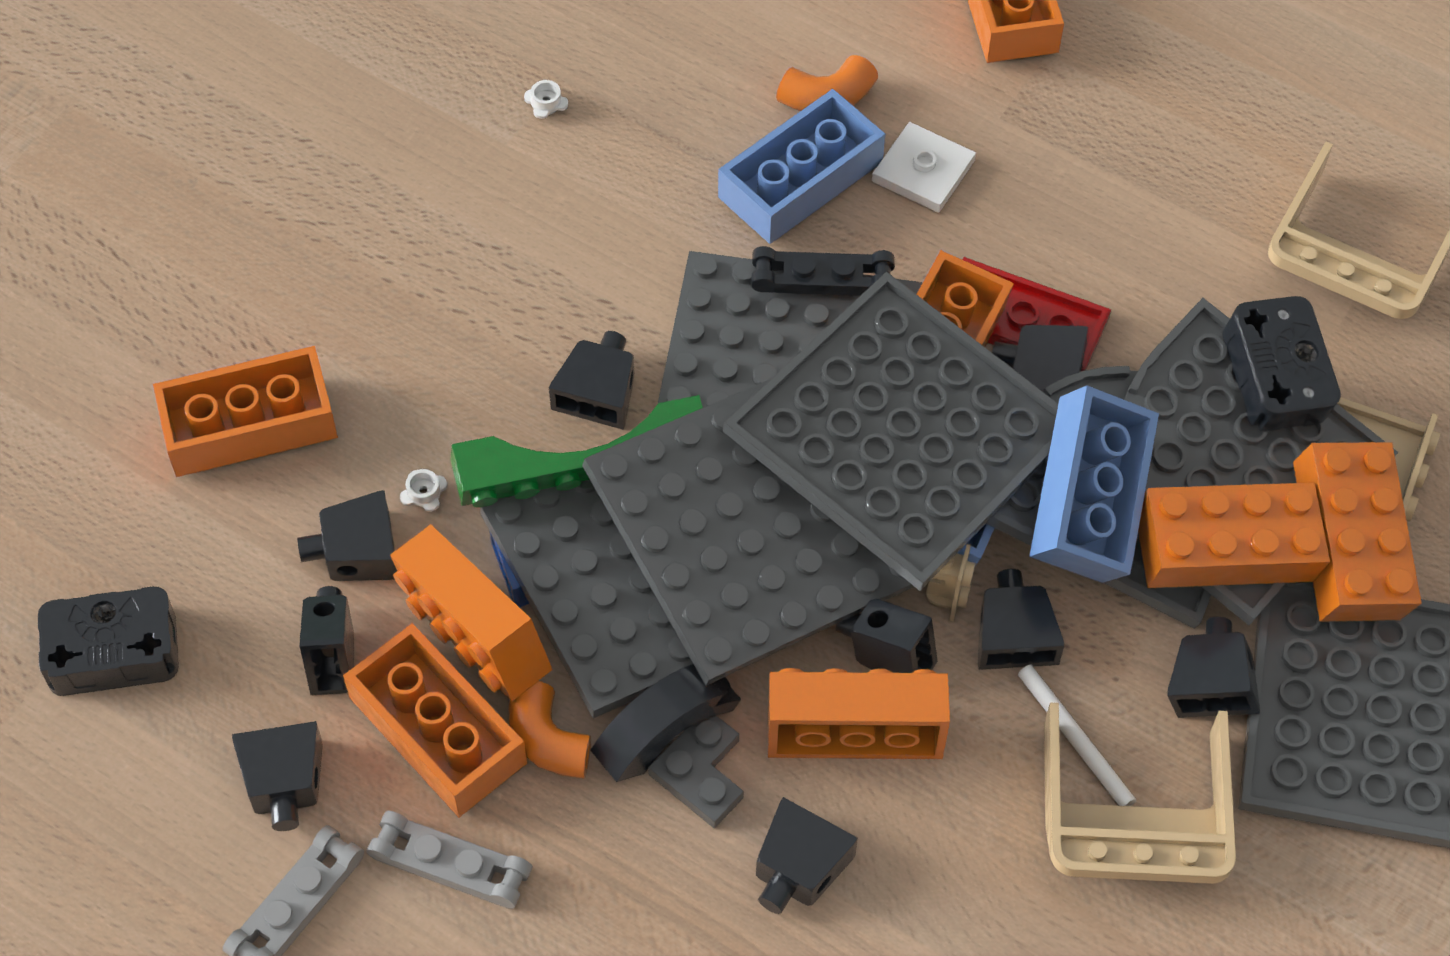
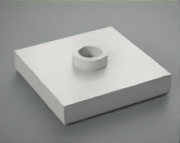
(923, 167)

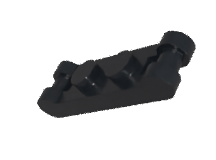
(817, 271)

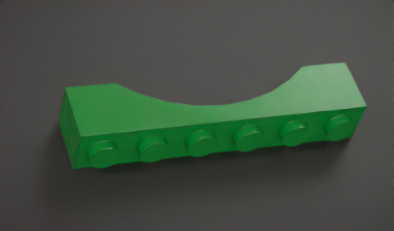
(496, 469)

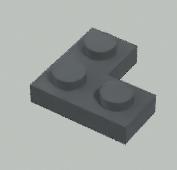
(690, 770)

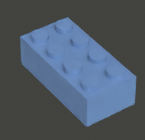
(801, 166)
(1094, 485)

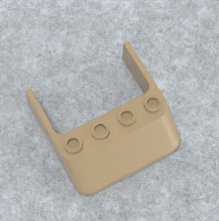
(1346, 267)
(1141, 840)

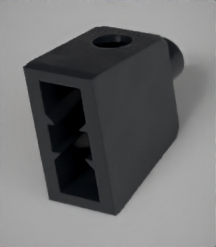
(1045, 353)
(595, 381)
(353, 540)
(326, 625)
(1017, 625)
(891, 638)
(1214, 673)
(281, 770)
(801, 857)

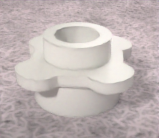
(544, 91)
(421, 480)

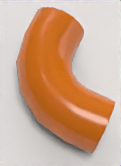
(851, 81)
(544, 742)

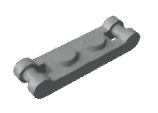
(449, 860)
(296, 897)

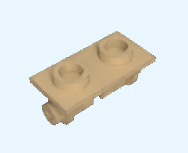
(952, 583)

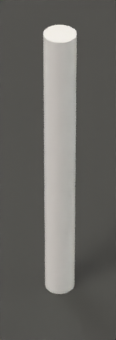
(1078, 738)

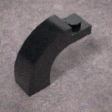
(657, 718)

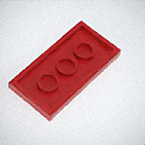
(1041, 305)

